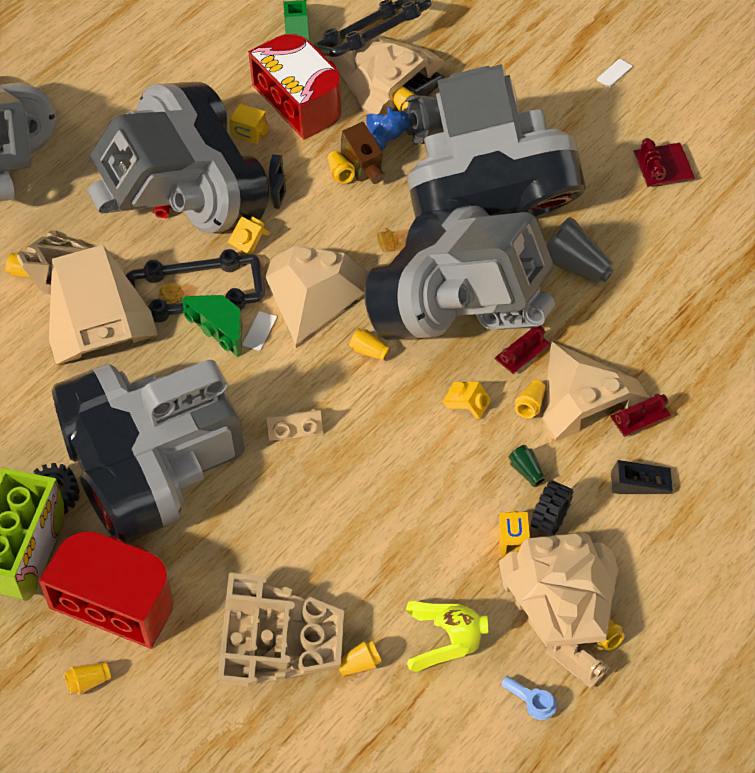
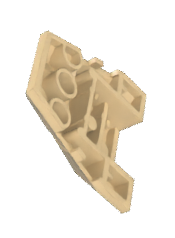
(382, 69)
(563, 587)
(275, 633)

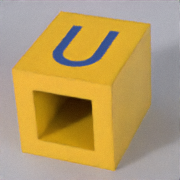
(248, 123)
(513, 531)

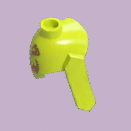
(460, 622)

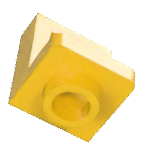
(247, 234)
(468, 396)

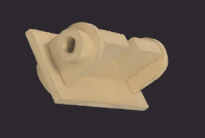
(294, 425)
(579, 662)

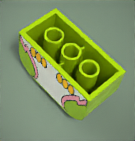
(28, 530)

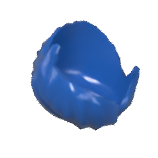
(387, 127)

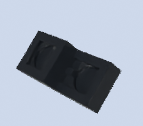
(277, 180)

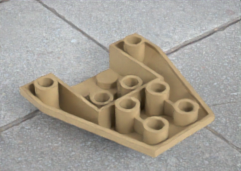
(93, 305)

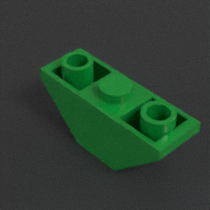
(296, 18)
(217, 319)

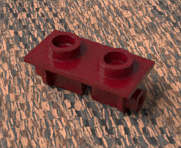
(523, 349)
(641, 415)

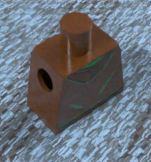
(363, 152)

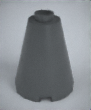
(423, 116)
(578, 253)

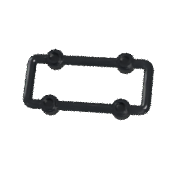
(410, 10)
(228, 261)

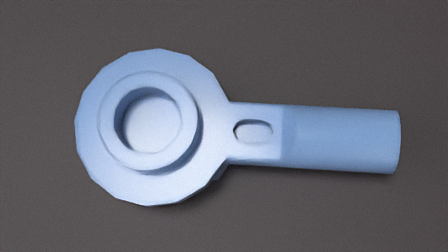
(540, 703)

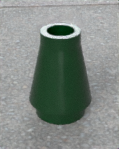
(525, 463)

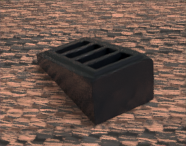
(427, 87)
(628, 485)

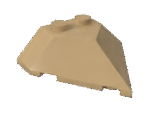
(39, 256)
(313, 287)
(582, 388)

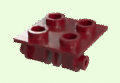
(663, 163)

